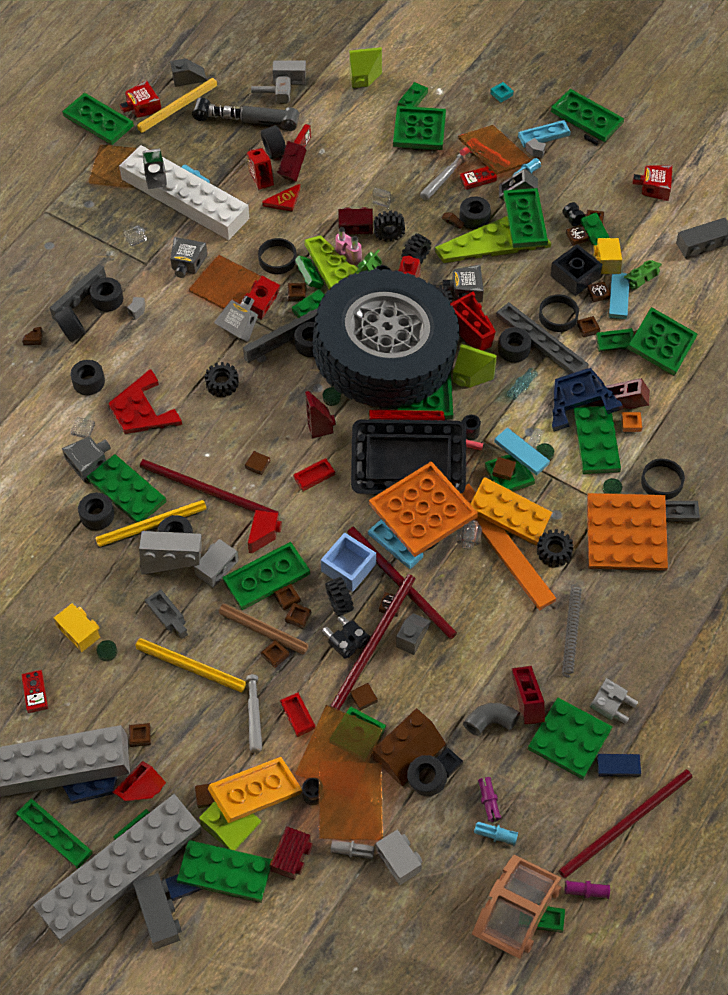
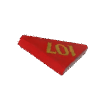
(284, 200)

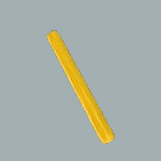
(176, 105)
(148, 523)
(190, 665)

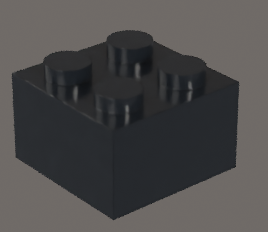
(576, 269)

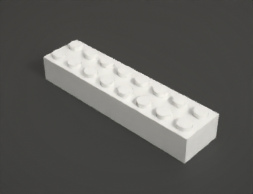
(189, 195)

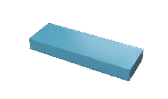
(545, 133)
(619, 296)
(522, 451)
(386, 538)

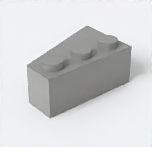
(168, 551)

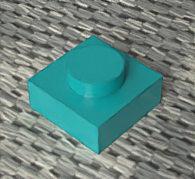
(501, 92)

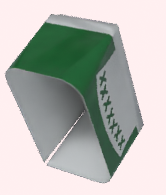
(158, 178)

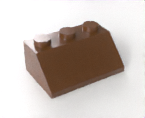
(408, 741)

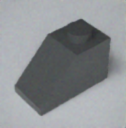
(186, 72)
(520, 180)
(412, 633)

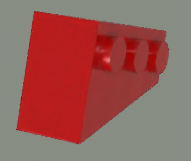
(473, 324)

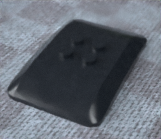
(396, 448)

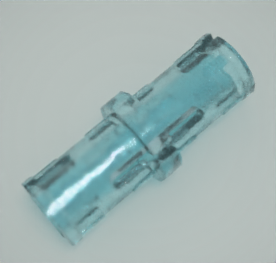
(522, 383)

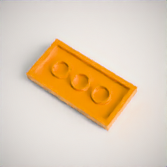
(510, 511)
(254, 789)

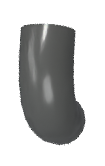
(489, 714)

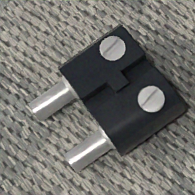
(347, 639)

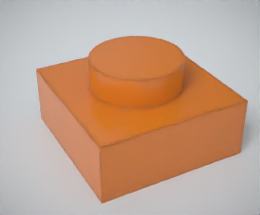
(631, 421)

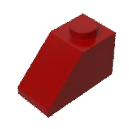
(263, 530)
(140, 784)

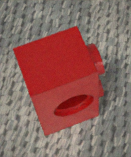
(268, 290)

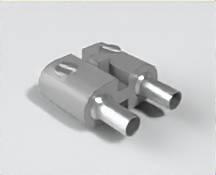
(609, 699)

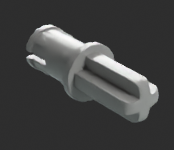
(352, 849)

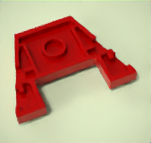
(135, 412)

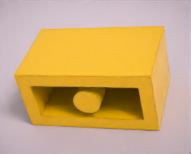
(609, 254)
(77, 627)

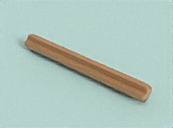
(263, 628)

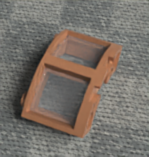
(516, 906)

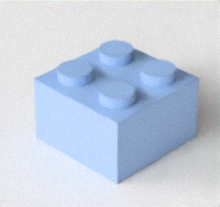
(349, 561)

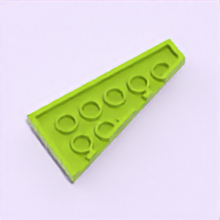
(486, 240)
(328, 261)

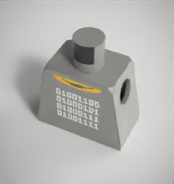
(238, 318)

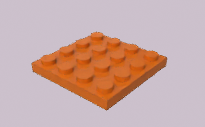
(423, 509)
(627, 531)

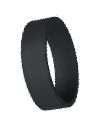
(277, 269)
(558, 298)
(665, 463)

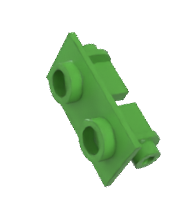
(369, 262)
(648, 270)

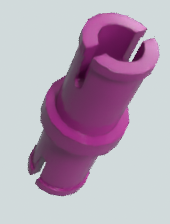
(489, 799)
(587, 889)

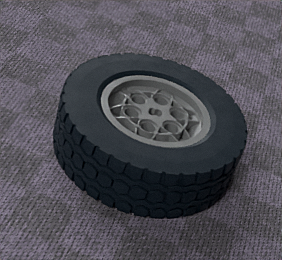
(385, 338)

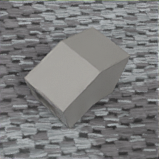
(535, 148)
(137, 307)

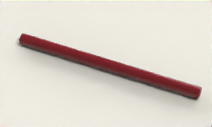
(203, 487)
(438, 620)
(373, 642)
(625, 824)

